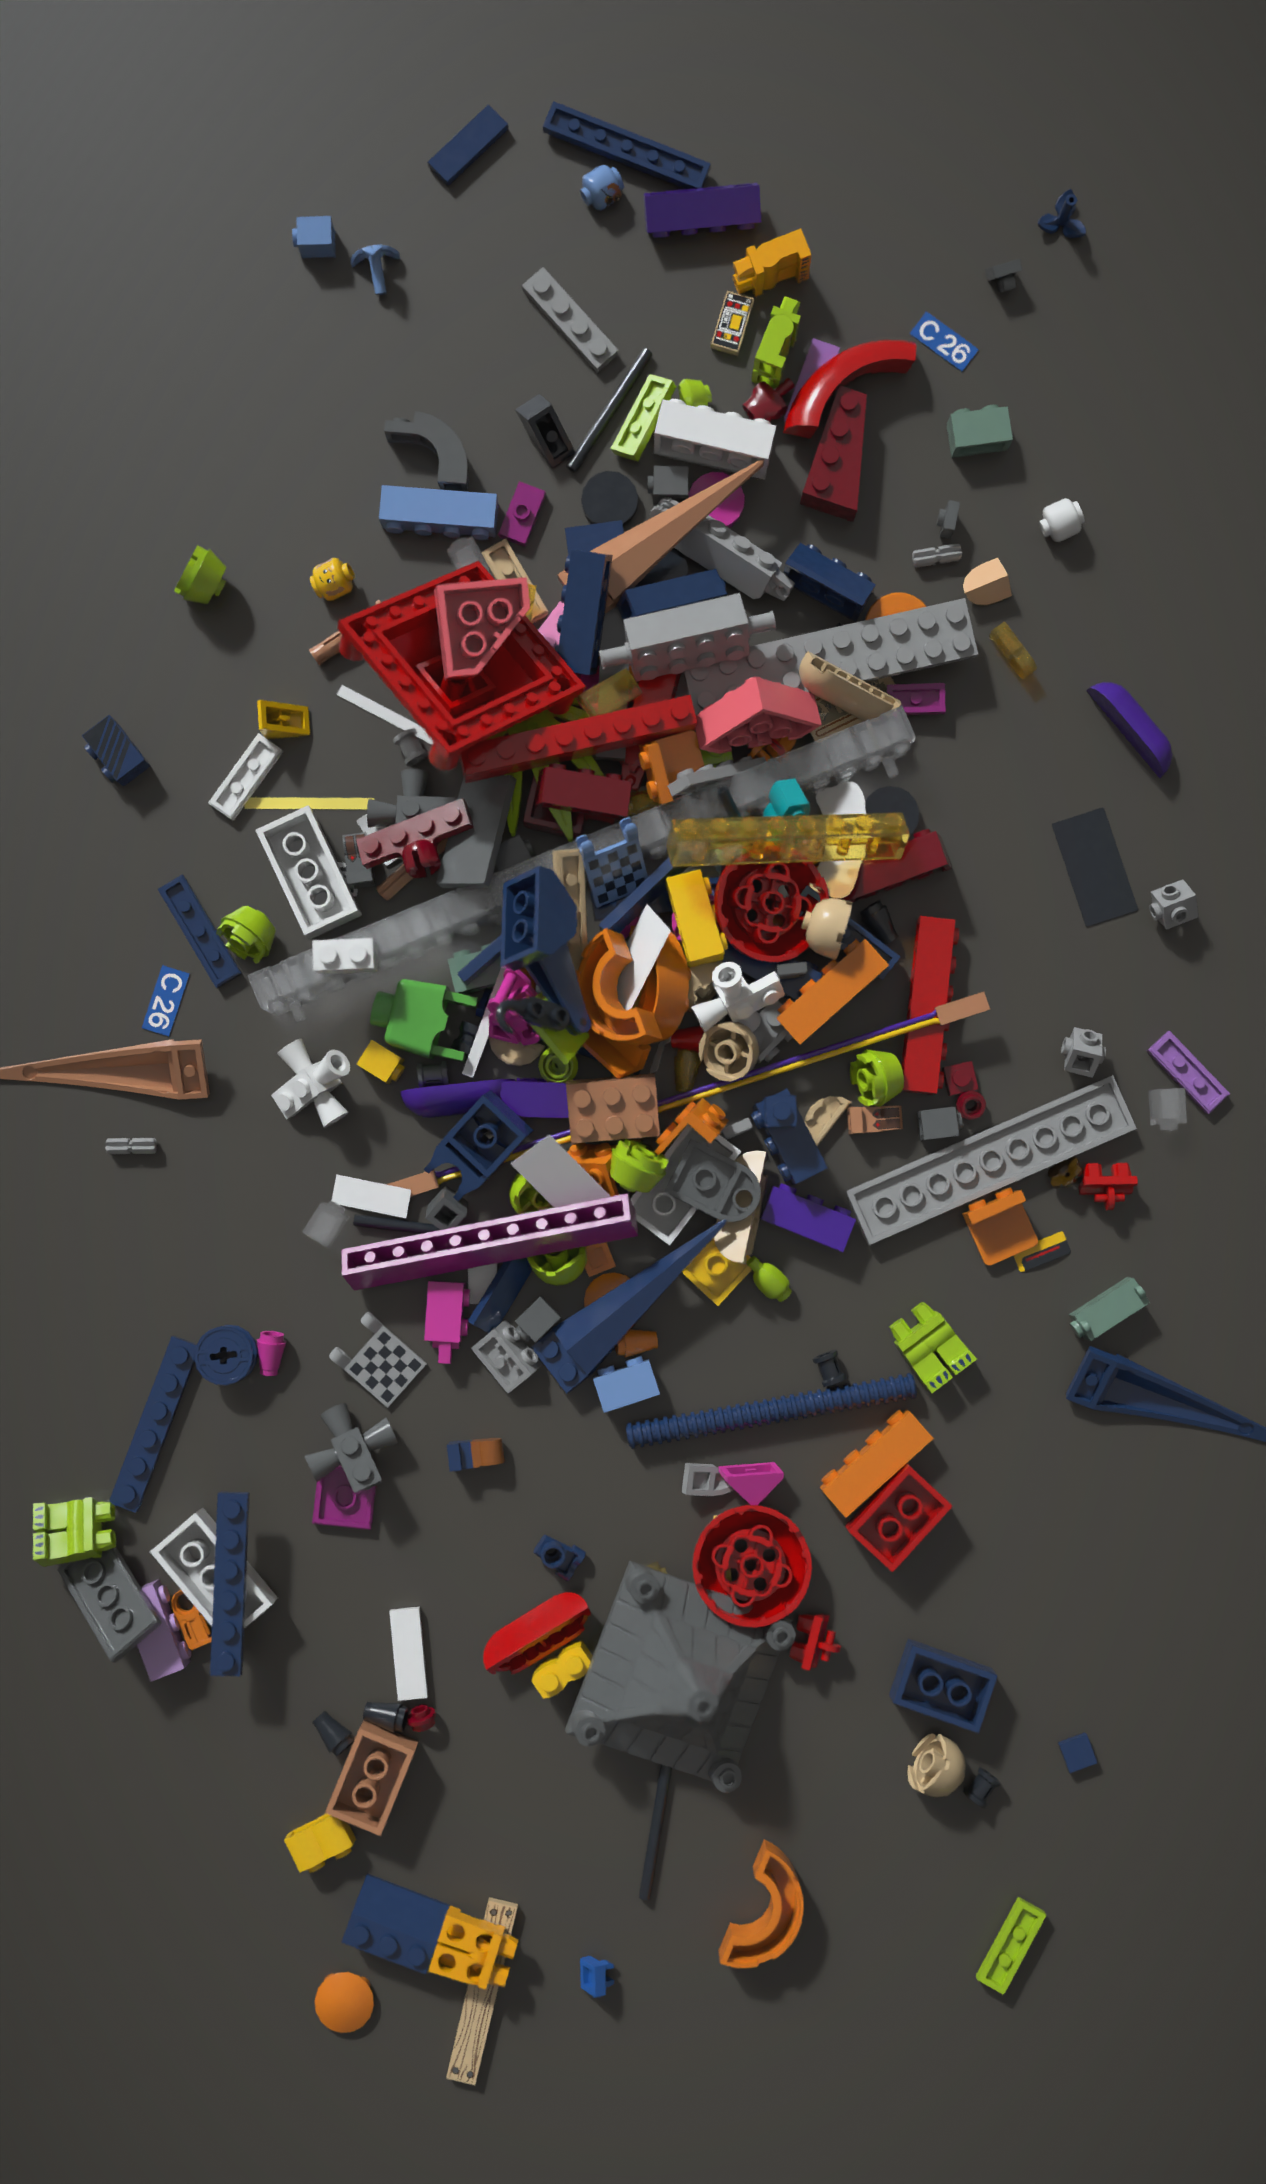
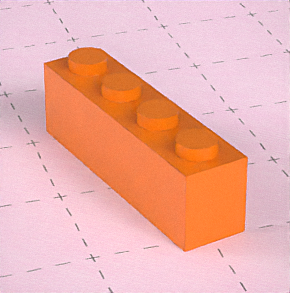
(832, 991)
(876, 1462)

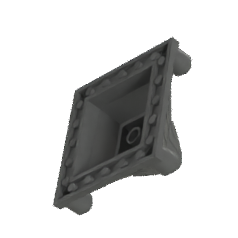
(677, 1677)

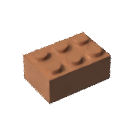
(612, 1108)
(371, 1777)

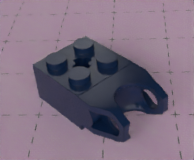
(472, 1150)

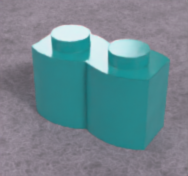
(786, 800)

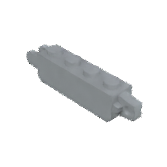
(733, 556)

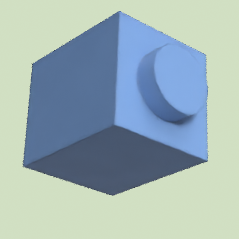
(314, 236)

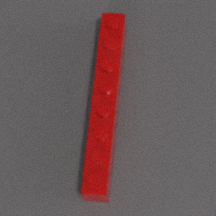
(577, 738)

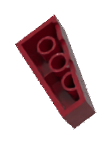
(837, 463)
(917, 862)

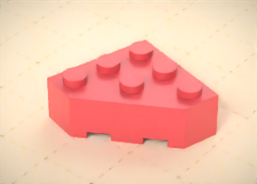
(476, 621)
(756, 715)

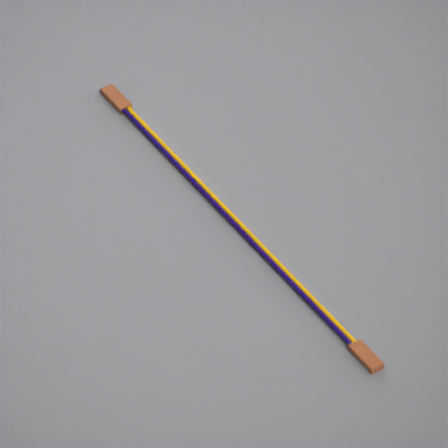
(945, 1014)

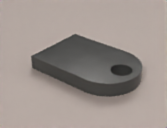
(712, 1182)

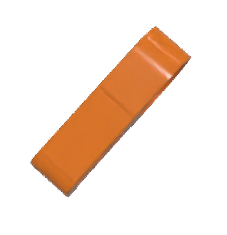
(191, 1624)

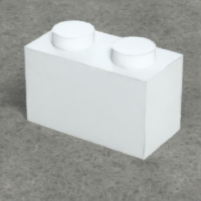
(345, 956)

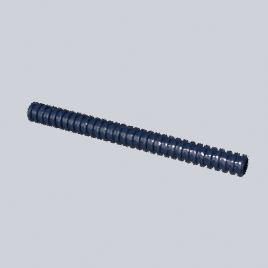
(771, 1410)

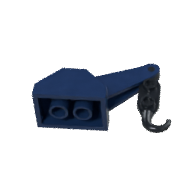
(535, 933)

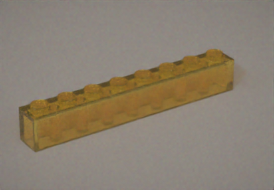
(786, 839)

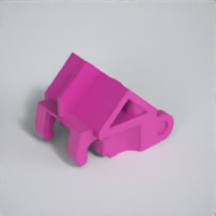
(514, 986)

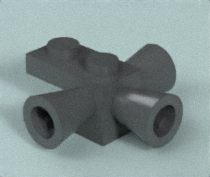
(408, 806)
(351, 1449)

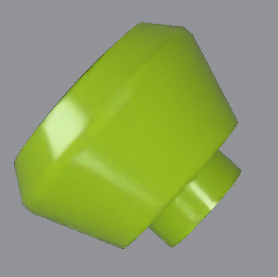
(694, 392)
(554, 1073)

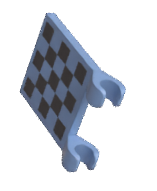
(615, 869)

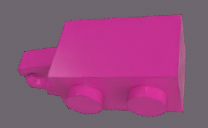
(445, 1316)

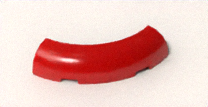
(839, 370)

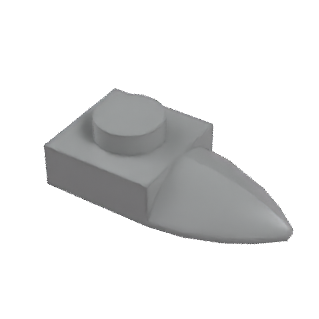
(704, 1480)

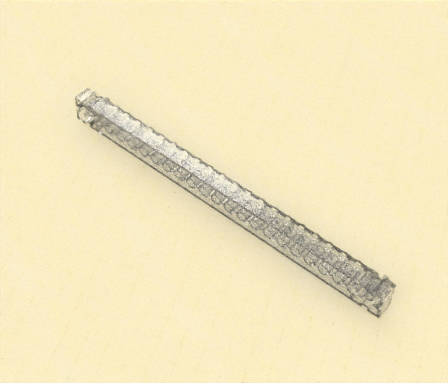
(468, 909)

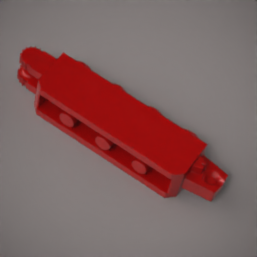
(653, 691)

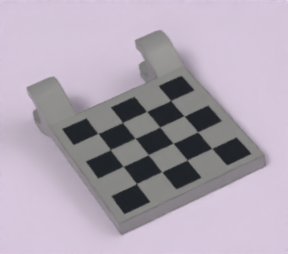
(383, 1363)

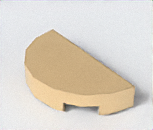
(515, 1053)
(824, 1115)

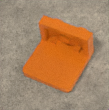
(665, 759)
(703, 1117)
(596, 1162)
(1000, 1226)

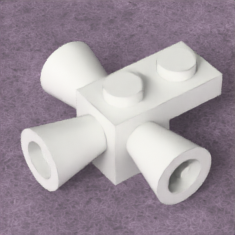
(737, 997)
(312, 1083)

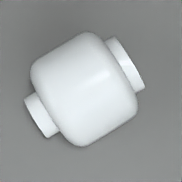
(1062, 520)

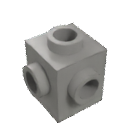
(1173, 904)
(1083, 1052)

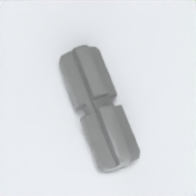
(930, 556)
(126, 1146)

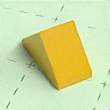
(282, 719)

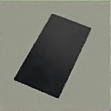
(1094, 867)

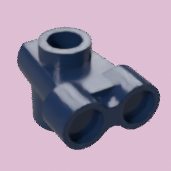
(563, 1560)

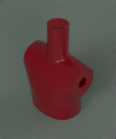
(768, 402)

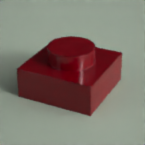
(960, 1078)

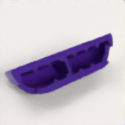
(1134, 724)
(536, 1097)
(448, 1099)

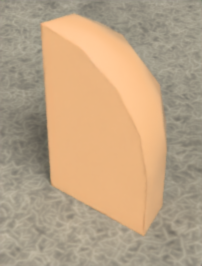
(987, 583)

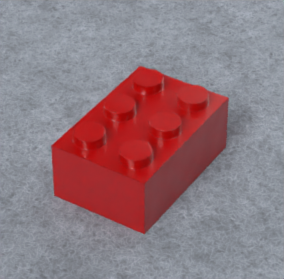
(898, 1517)

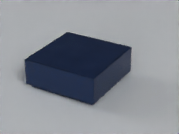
(1077, 1752)

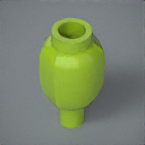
(769, 1280)

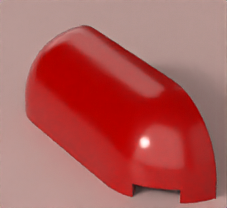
(536, 1633)

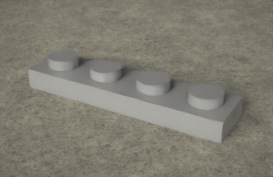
(570, 319)
(691, 781)

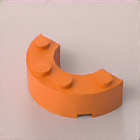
(598, 980)
(667, 987)
(773, 1932)

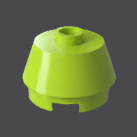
(201, 577)
(247, 933)
(877, 1077)
(636, 1167)

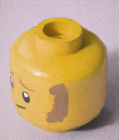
(332, 579)

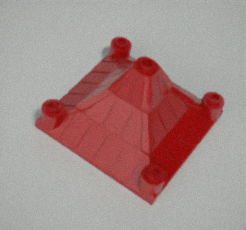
(405, 650)

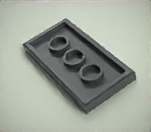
(472, 854)
(111, 1602)

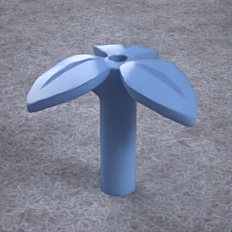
(374, 255)

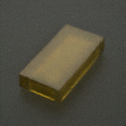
(610, 694)

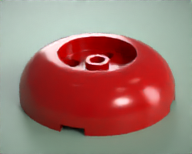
(761, 938)
(785, 1576)

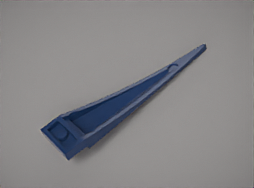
(586, 1338)
(1126, 1387)

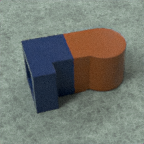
(475, 1453)

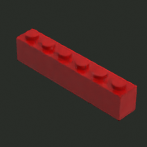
(928, 989)

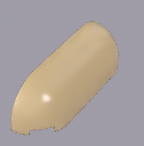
(844, 689)
(739, 1237)

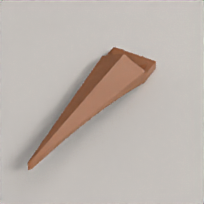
(648, 543)
(154, 1068)

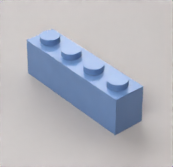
(438, 512)

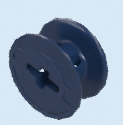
(217, 1369)

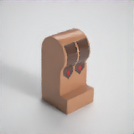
(874, 1119)

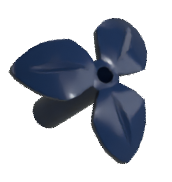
(1065, 208)

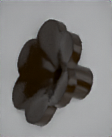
(1065, 1173)

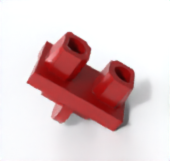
(1107, 1188)
(809, 1653)

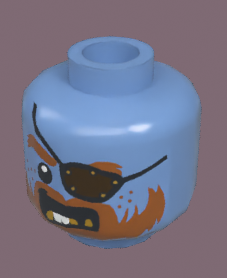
(601, 187)

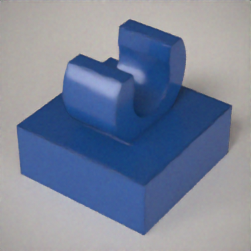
(593, 1975)

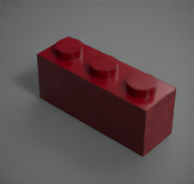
(583, 792)

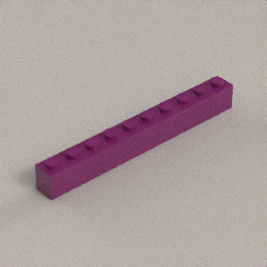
(489, 1242)

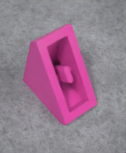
(752, 1480)

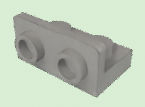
(770, 1032)
(507, 1356)

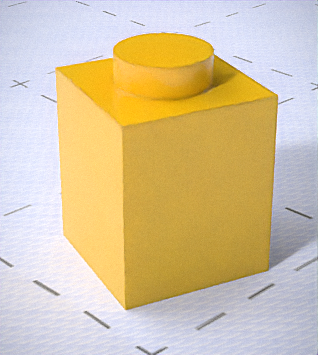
(381, 1062)

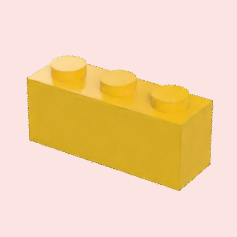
(696, 918)

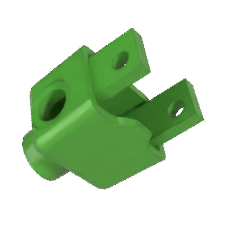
(417, 1017)

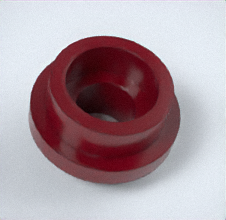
(977, 1110)
(421, 1718)

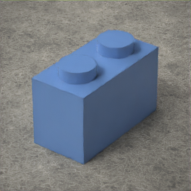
(625, 1384)

